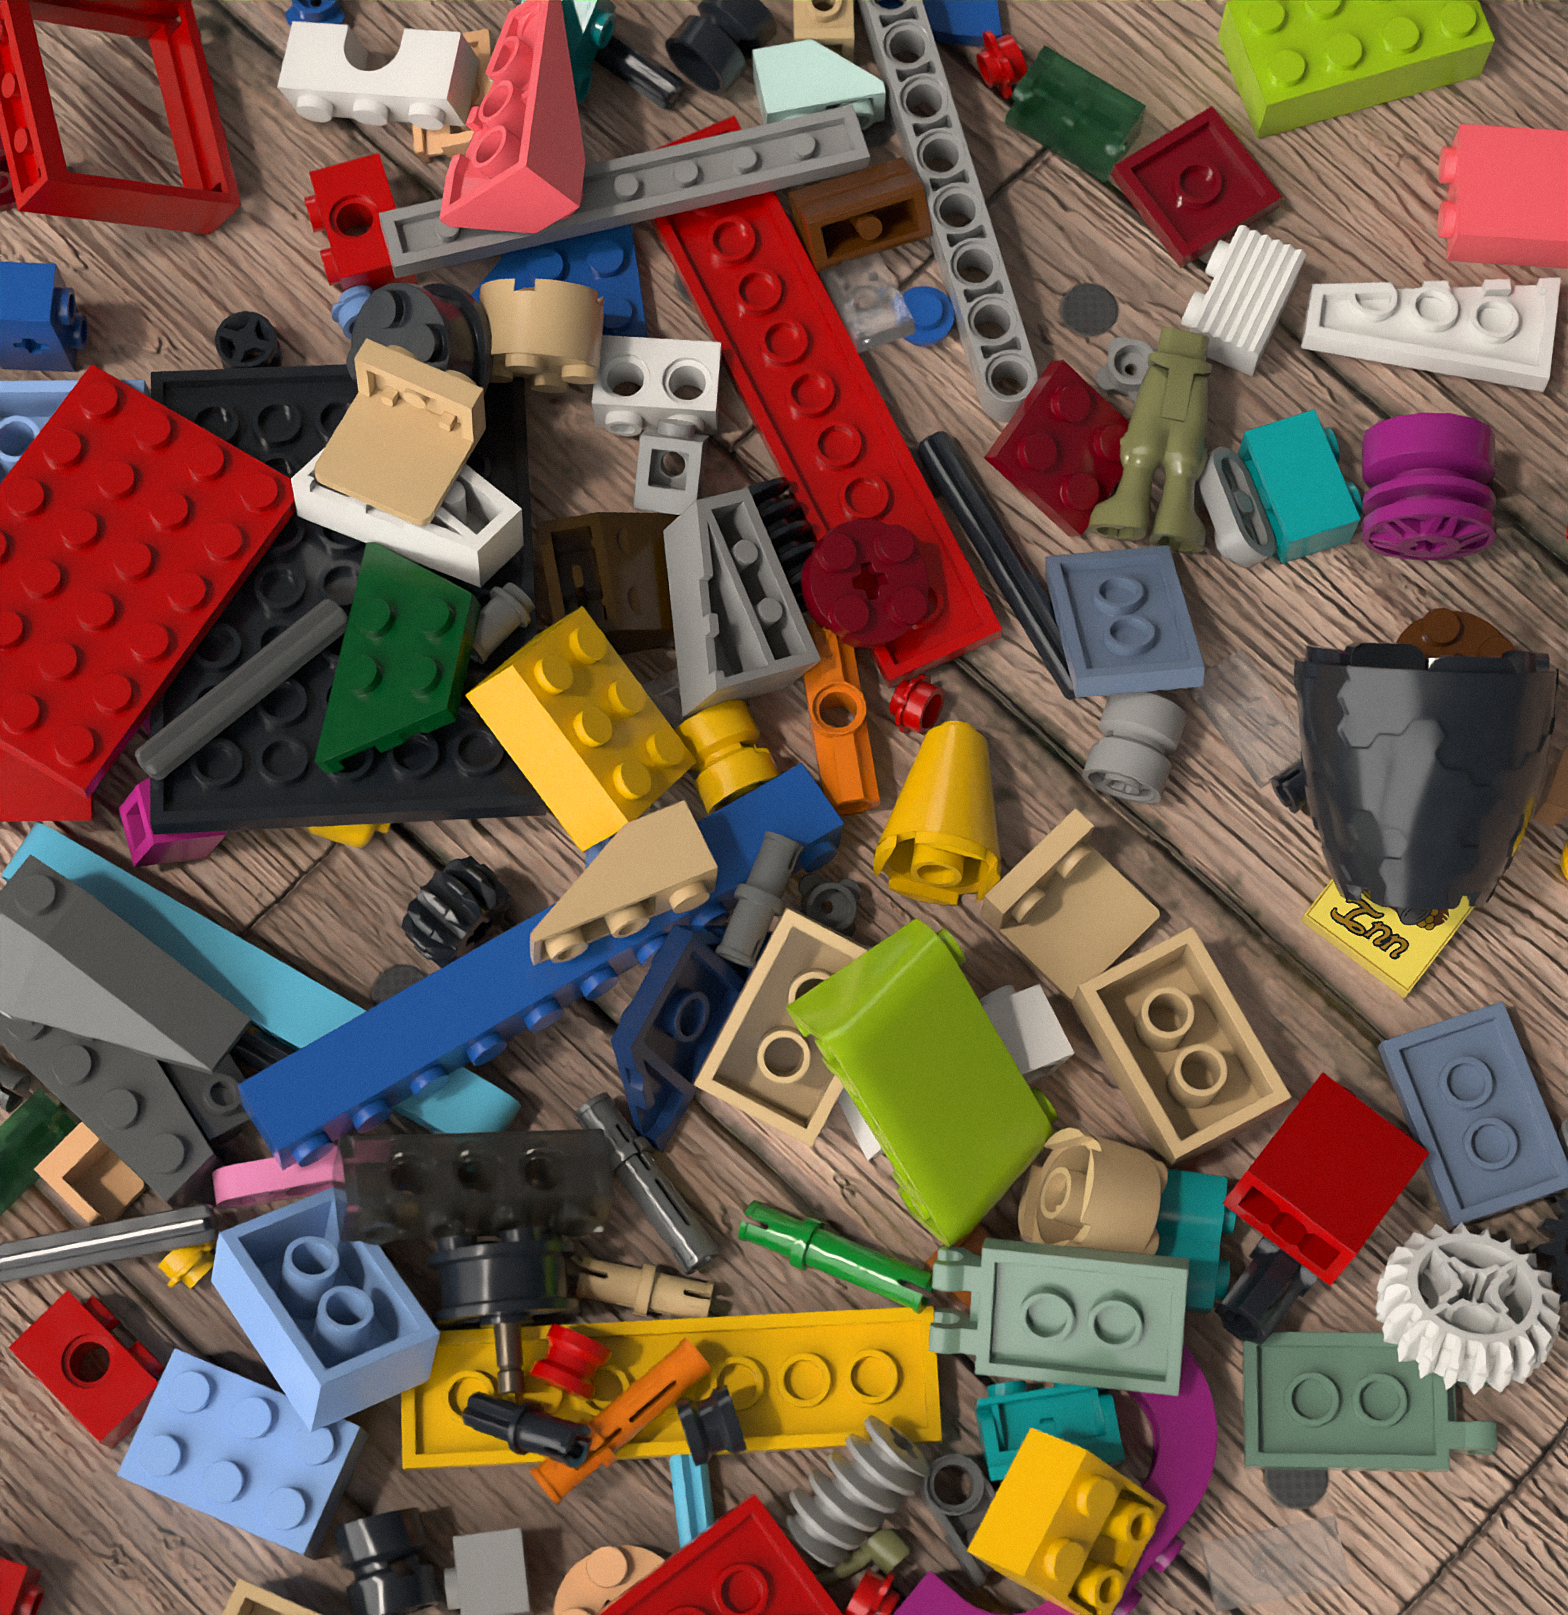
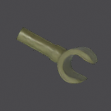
(884, 1548)

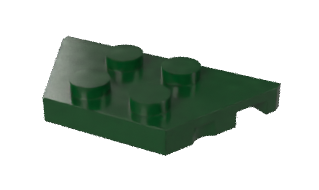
(398, 658)

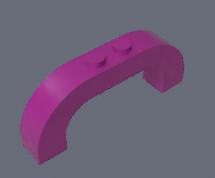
(1178, 1477)

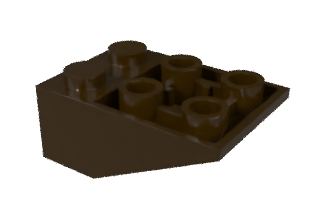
(613, 570)

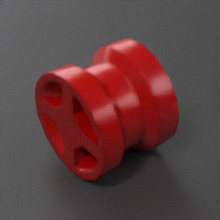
(571, 1362)

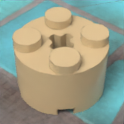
(544, 332)
(1093, 1195)

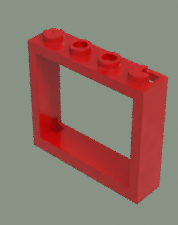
(187, 89)

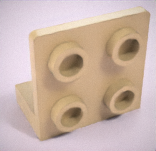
(1068, 908)

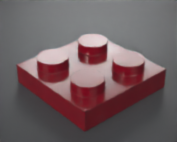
(1196, 186)
(1062, 448)

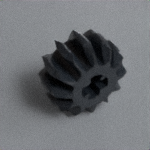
(456, 911)

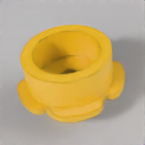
(188, 1264)

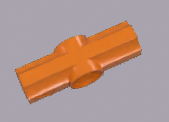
(843, 752)

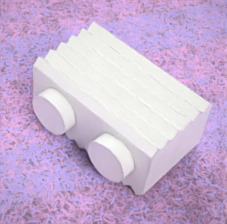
(1245, 297)

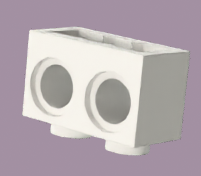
(660, 369)

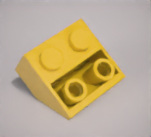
(1066, 1526)

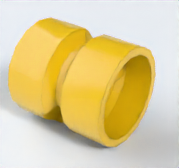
(726, 753)

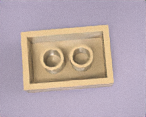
(1180, 1048)
(759, 1053)

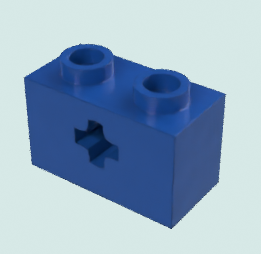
(38, 319)

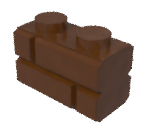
(860, 213)

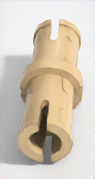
(643, 1289)

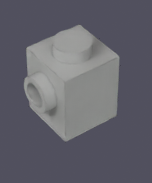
(490, 1574)

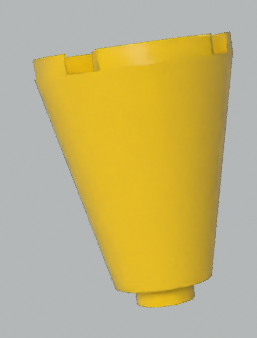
(944, 821)

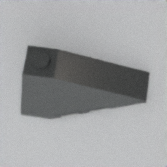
(101, 979)

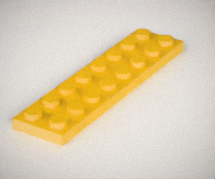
(789, 1377)

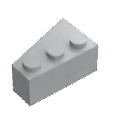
(731, 605)

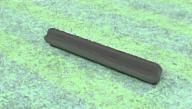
(241, 690)

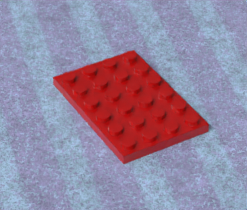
(115, 566)

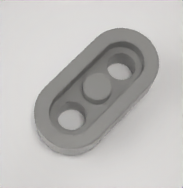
(1235, 509)

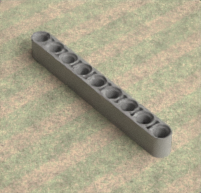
(948, 193)

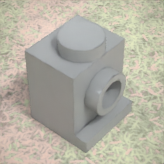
(656, 486)

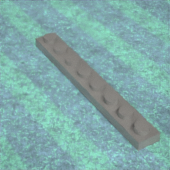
(648, 188)

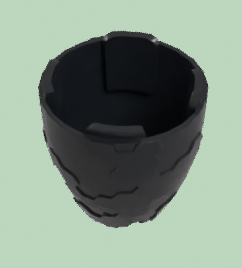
(1422, 766)

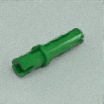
(812, 1246)

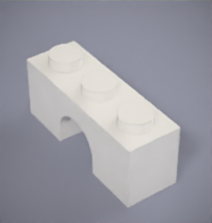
(423, 85)

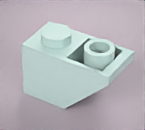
(811, 79)

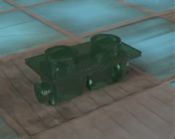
(26, 1141)

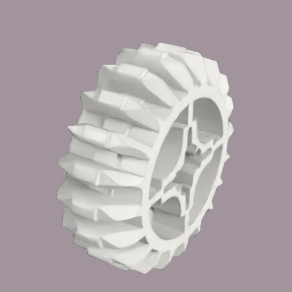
(1466, 1322)

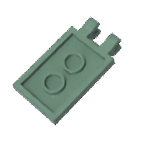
(1065, 1314)
(1349, 1407)

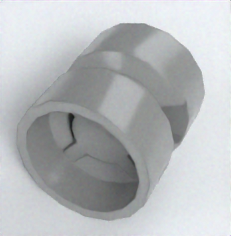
(1132, 754)

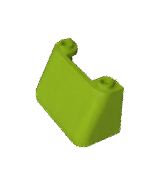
(928, 1076)

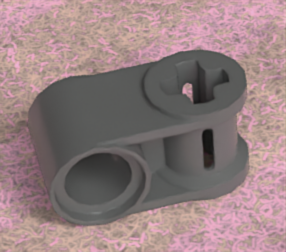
(961, 1521)

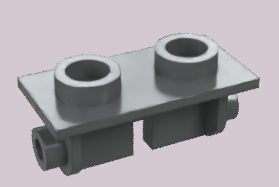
(211, 1098)

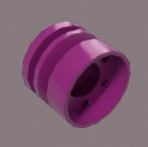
(1428, 486)

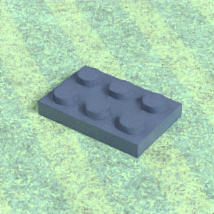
(1123, 621)
(1476, 1114)

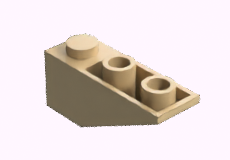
(640, 873)

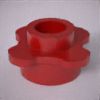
(1001, 62)
(873, 1595)

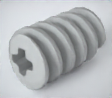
(857, 1494)

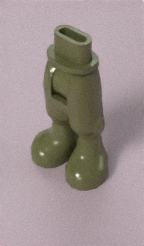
(1167, 431)

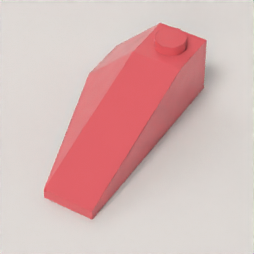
(527, 134)

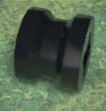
(244, 334)
(710, 1425)

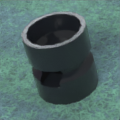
(714, 45)
(387, 1564)

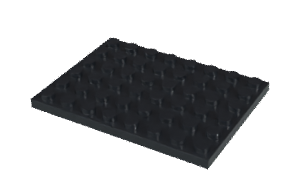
(264, 762)

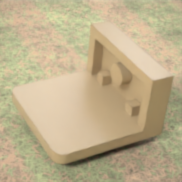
(403, 434)

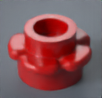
(916, 705)

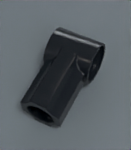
(1263, 1293)

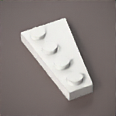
(1465, 332)

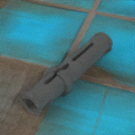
(648, 1185)

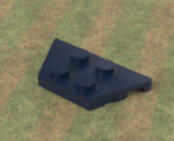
(674, 1026)

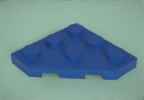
(595, 260)

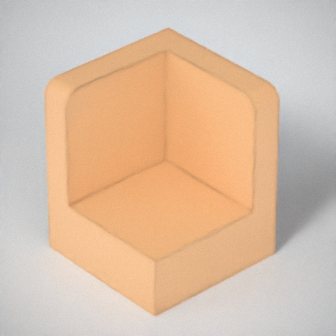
(91, 1177)

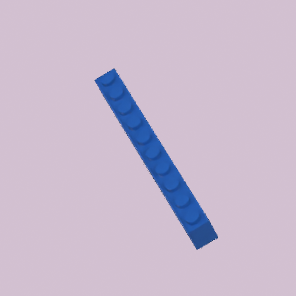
(498, 992)

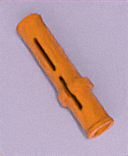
(626, 1418)

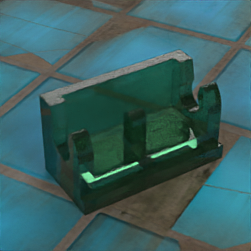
(1075, 114)

